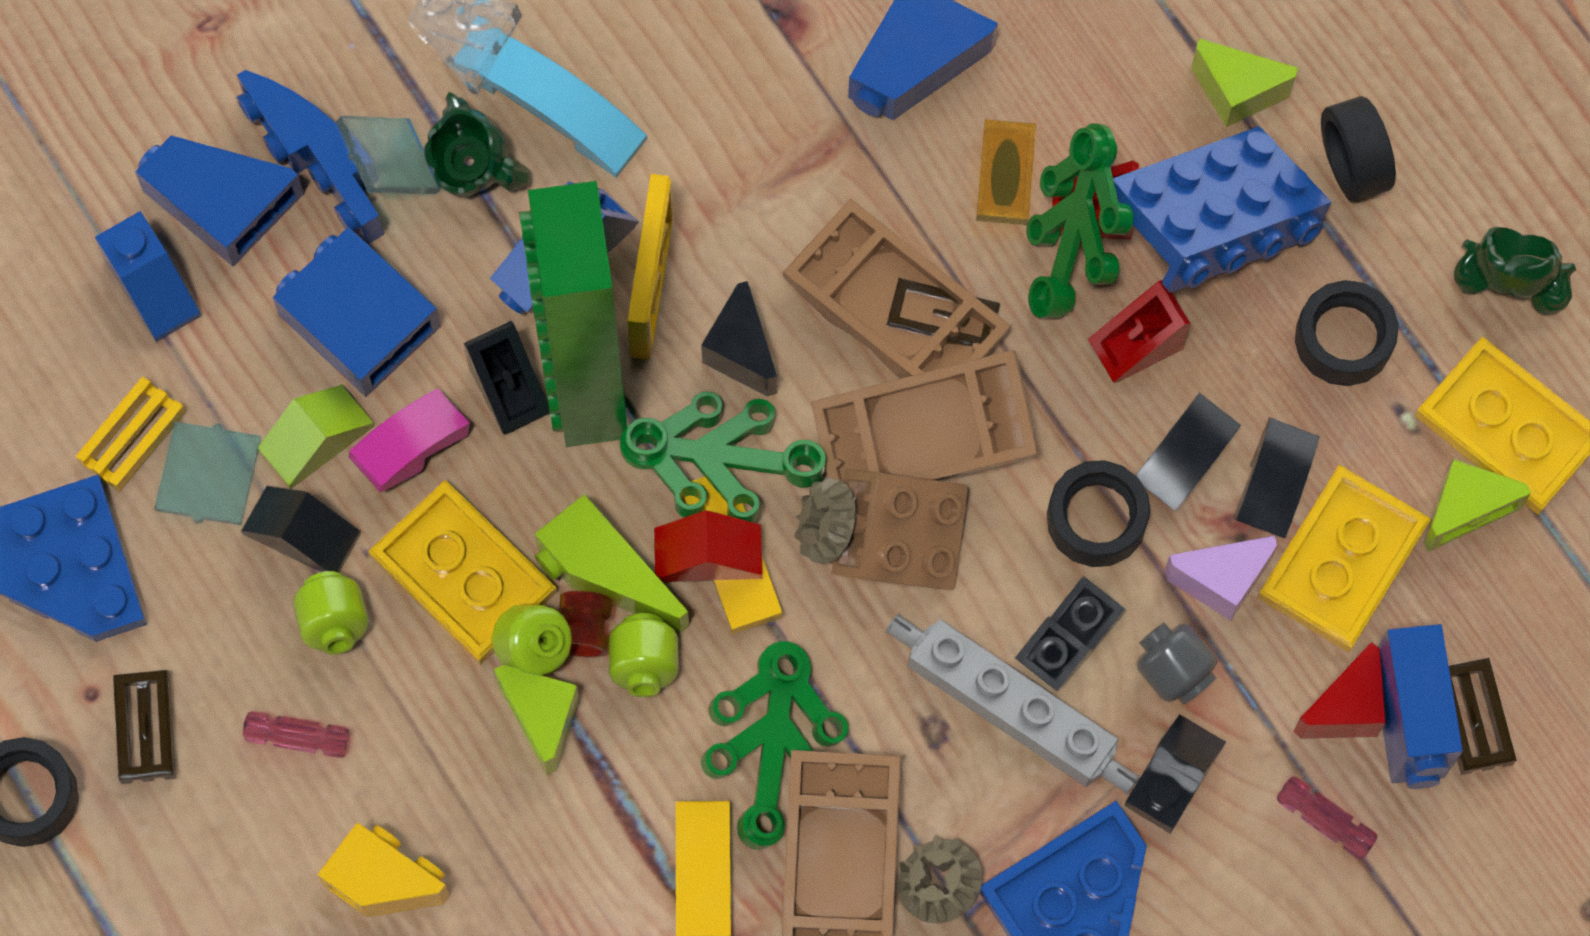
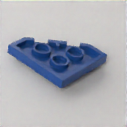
(68, 561)
(1074, 883)

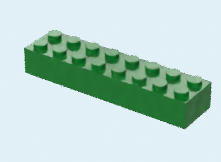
(574, 312)

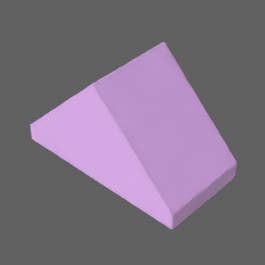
(1221, 574)

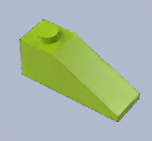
(597, 559)

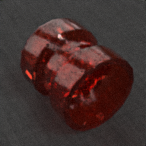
(586, 616)

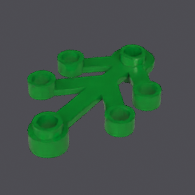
(1091, 157)
(715, 453)
(773, 731)

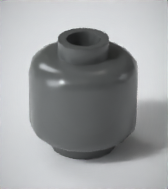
(1176, 662)

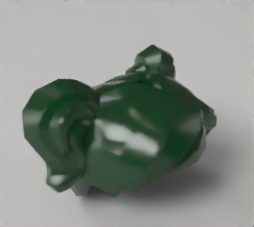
(465, 136)
(1517, 266)

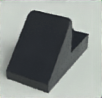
(1174, 773)

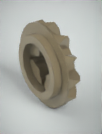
(821, 533)
(962, 880)

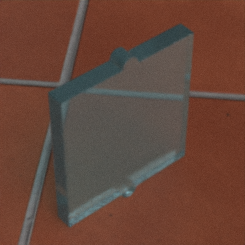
(387, 155)
(207, 473)

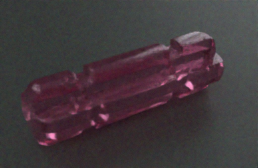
(296, 734)
(1327, 817)

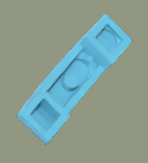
(566, 105)

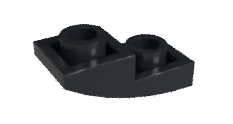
(1187, 451)
(1277, 477)
(1070, 634)

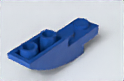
(310, 142)

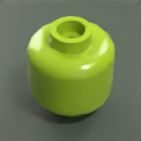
(330, 611)
(532, 638)
(643, 654)

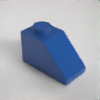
(147, 276)

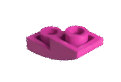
(406, 438)

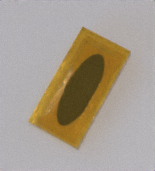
(1006, 172)

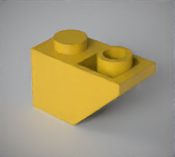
(378, 878)

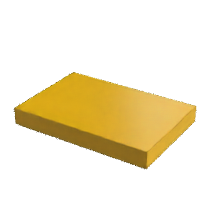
(650, 267)
(1508, 423)
(1344, 558)
(459, 568)

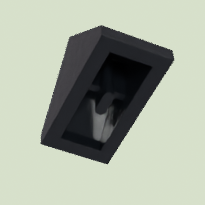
(739, 344)
(506, 377)
(301, 528)

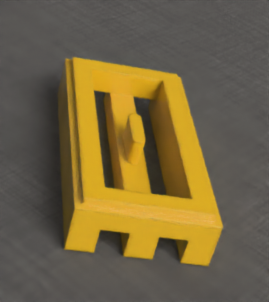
(116, 420)

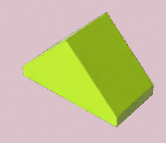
(1240, 81)
(313, 433)
(1471, 501)
(542, 710)

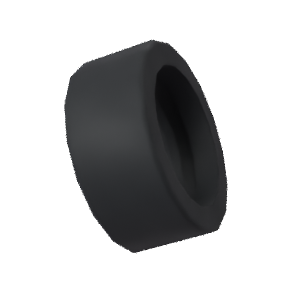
(1358, 148)
(1351, 295)
(1110, 476)
(65, 798)

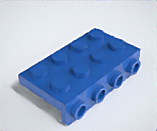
(1222, 206)

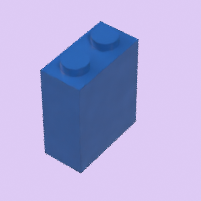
(356, 310)
(1418, 706)

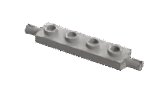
(1013, 703)

